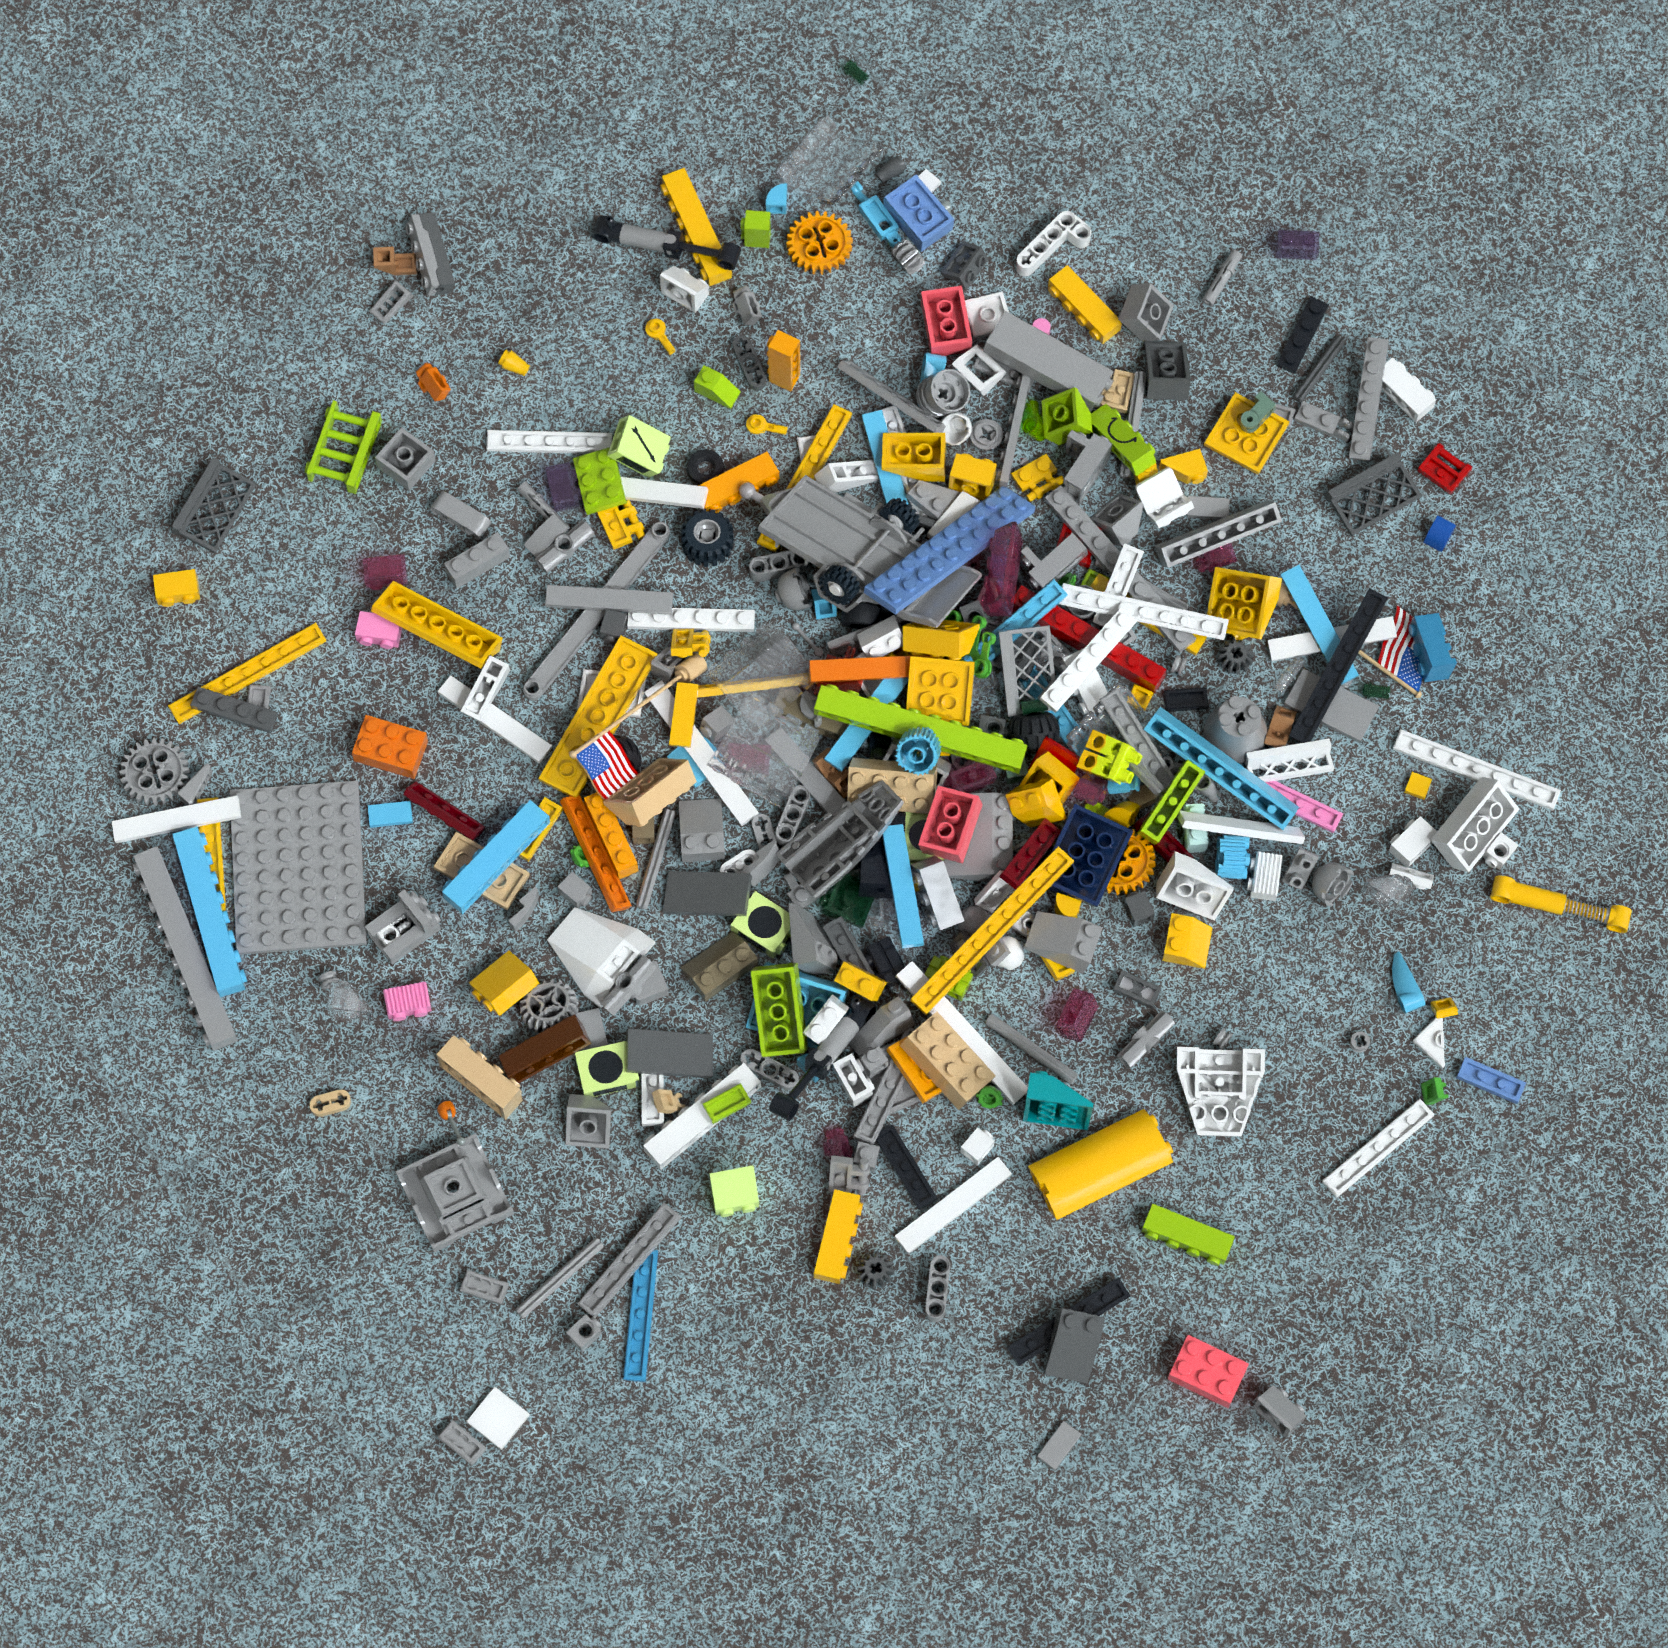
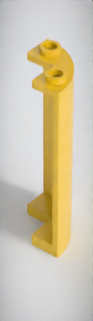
(1101, 1163)

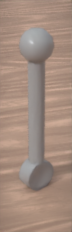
(818, 651)

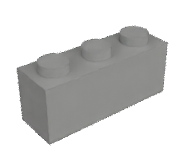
(477, 560)

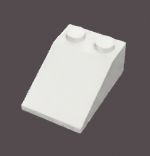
(1192, 887)

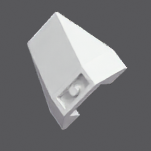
(597, 951)

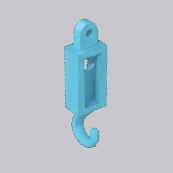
(874, 213)

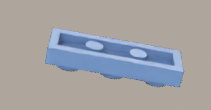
(1491, 1080)

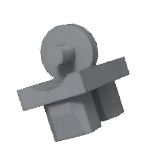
(1300, 868)

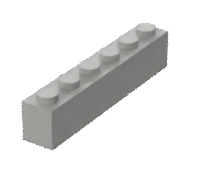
(1218, 533)

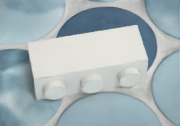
(1407, 390)
(1090, 690)

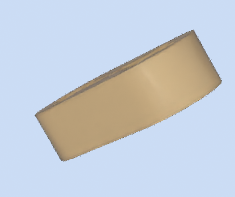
(331, 1108)

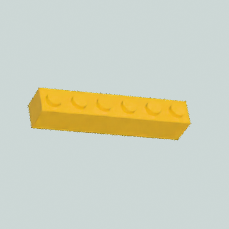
(694, 223)

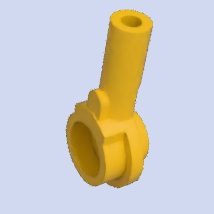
(656, 329)
(757, 424)

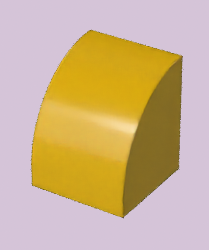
(1123, 813)
(1067, 905)

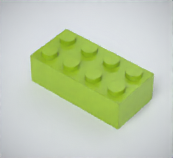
(779, 1009)

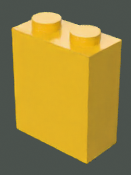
(503, 983)

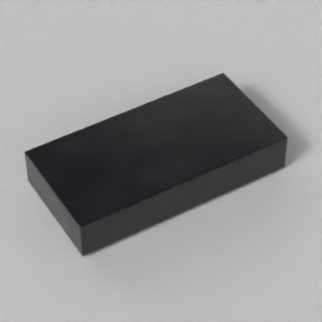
(1186, 699)

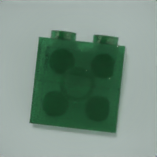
(844, 901)

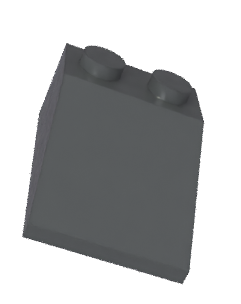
(1166, 370)
(1074, 1345)

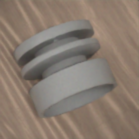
(952, 392)

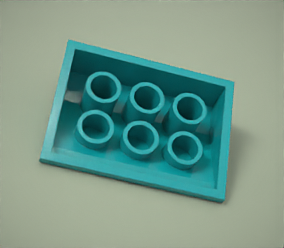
(1055, 1103)

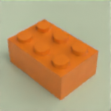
(390, 746)

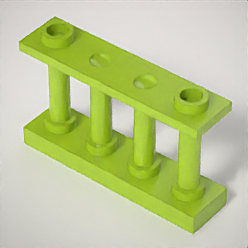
(357, 461)

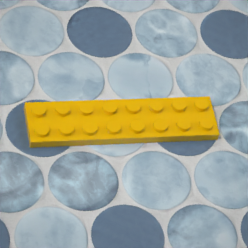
(604, 704)

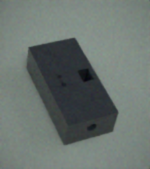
(873, 868)

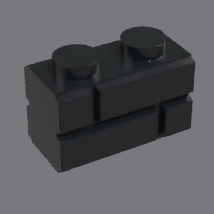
(885, 961)

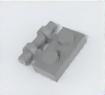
(841, 1174)

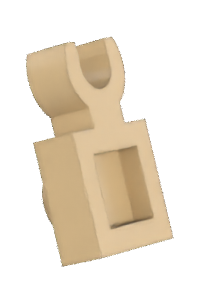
(667, 1102)

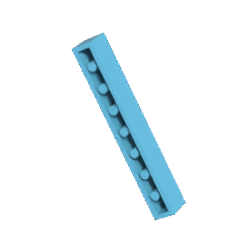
(1221, 768)
(209, 912)

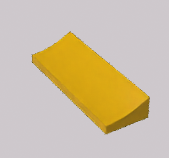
(437, 624)

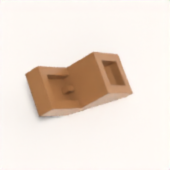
(392, 263)
(1280, 727)
(837, 779)

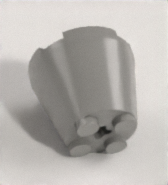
(1236, 737)

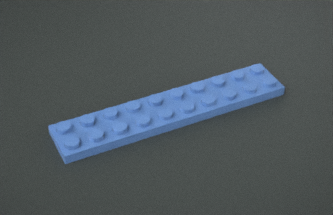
(947, 550)

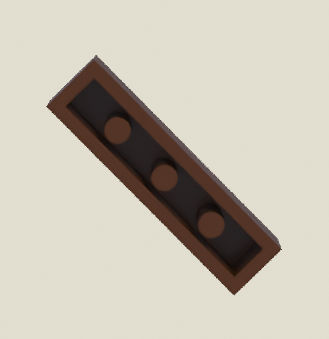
(545, 1049)

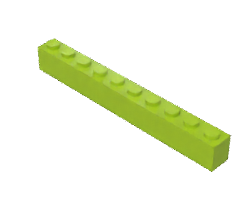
(895, 721)

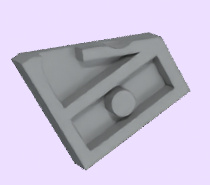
(932, 498)

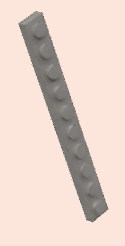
(1108, 556)

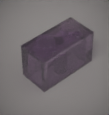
(1297, 245)
(562, 487)

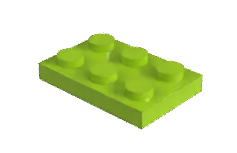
(599, 481)

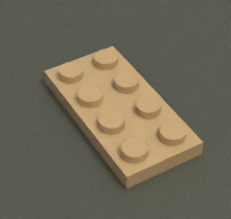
(460, 852)

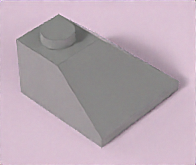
(1119, 518)
(587, 1122)

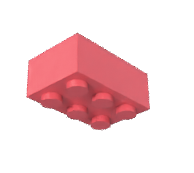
(946, 321)
(950, 824)
(1208, 1371)

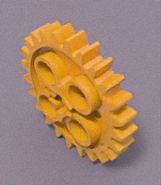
(837, 237)
(1139, 867)

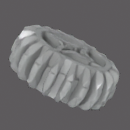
(546, 999)

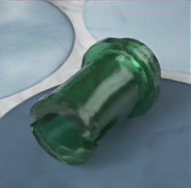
(854, 71)
(1377, 691)
(1033, 706)

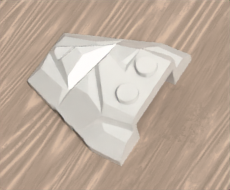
(1220, 1080)

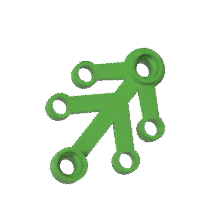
(982, 664)

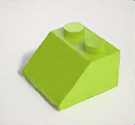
(1065, 413)

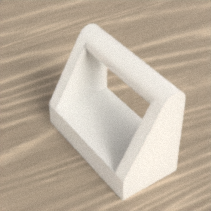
(983, 388)

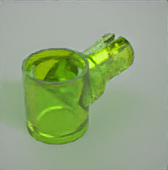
(1033, 423)

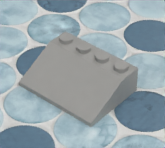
(990, 844)

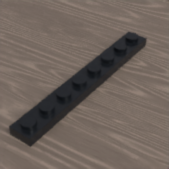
(1338, 666)

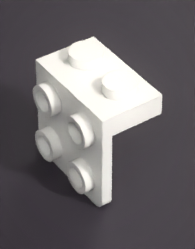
(1163, 498)

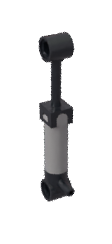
(670, 242)
(820, 1060)

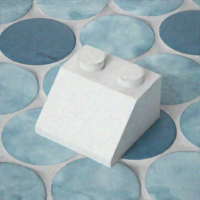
(683, 288)

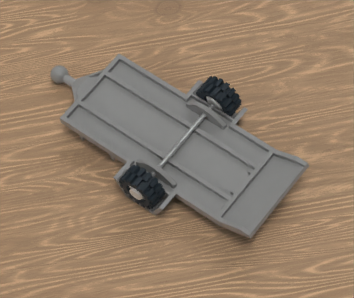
(854, 546)

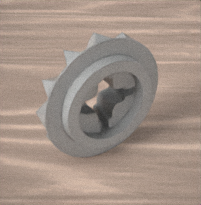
(988, 426)

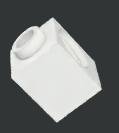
(1504, 844)
(977, 1145)

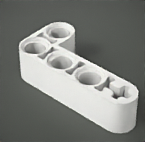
(1049, 245)

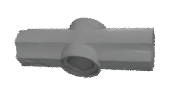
(555, 555)
(628, 985)
(1145, 1039)

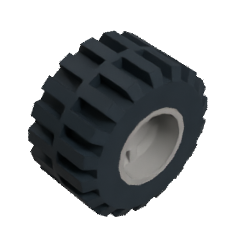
(707, 537)

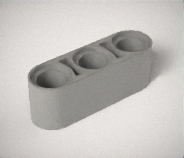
(460, 514)
(770, 571)
(793, 807)
(937, 1278)

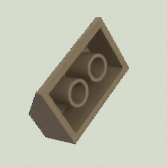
(720, 965)

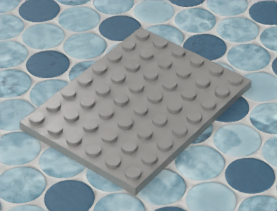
(298, 868)

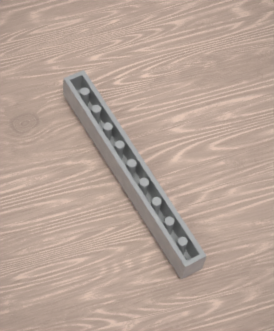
(185, 949)

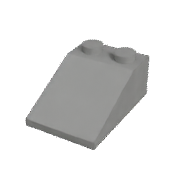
(701, 830)
(1063, 940)
(810, 943)

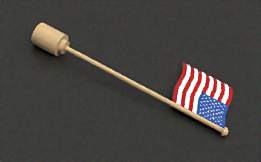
(1396, 654)
(604, 756)

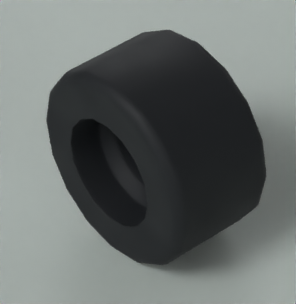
(861, 616)

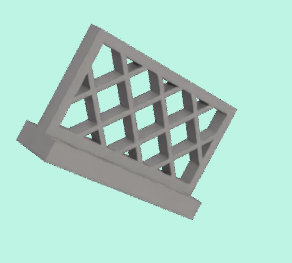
(1009, 666)

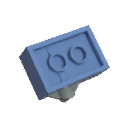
(919, 213)

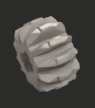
(908, 256)

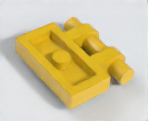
(1034, 473)
(615, 527)
(687, 641)

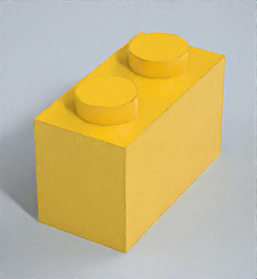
(176, 587)
(860, 981)

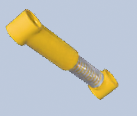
(1509, 891)

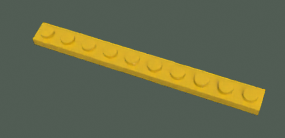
(992, 930)

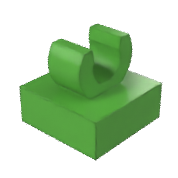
(1433, 1091)

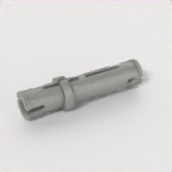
(1226, 271)
(536, 500)

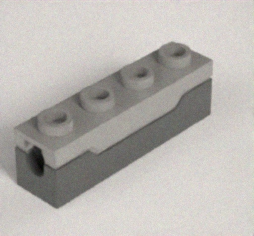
(430, 254)

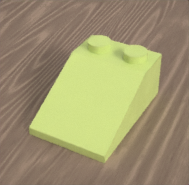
(734, 1191)

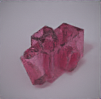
(1217, 558)
(837, 1143)

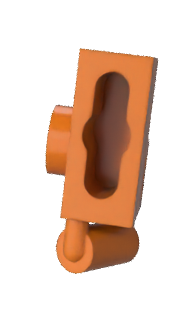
(433, 382)

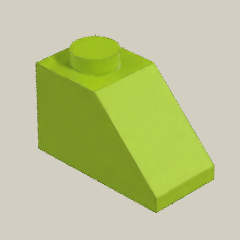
(716, 387)

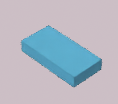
(390, 814)

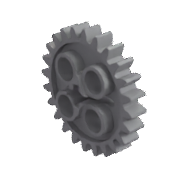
(135, 778)

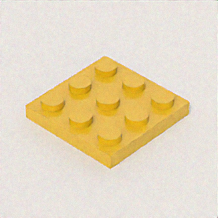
(1244, 448)
(941, 688)

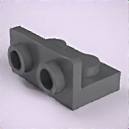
(965, 264)

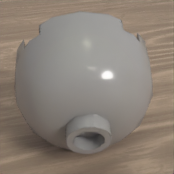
(793, 590)
(1332, 878)

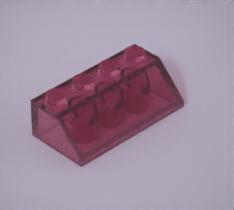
(1003, 571)

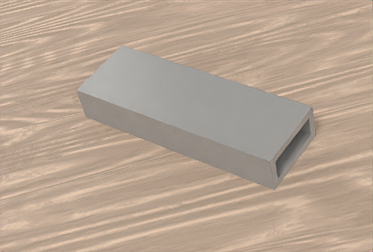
(1047, 360)

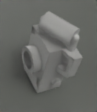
(746, 305)

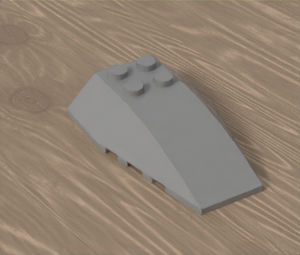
(836, 844)

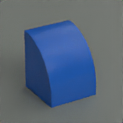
(1439, 533)

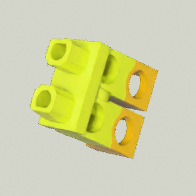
(1116, 760)

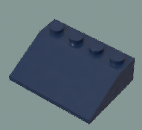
(1096, 851)

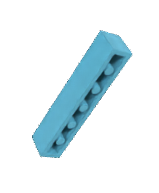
(495, 856)

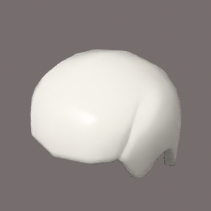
(957, 428)
(1016, 956)

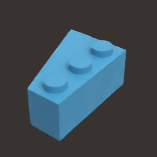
(1431, 647)

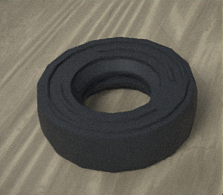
(701, 456)

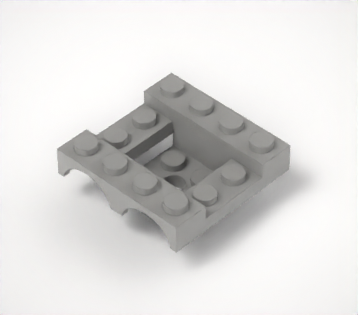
(427, 1192)

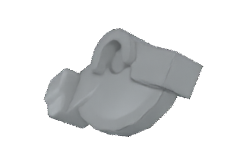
(807, 706)

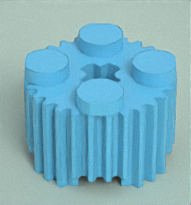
(923, 740)
(1232, 856)

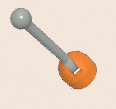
(449, 1115)

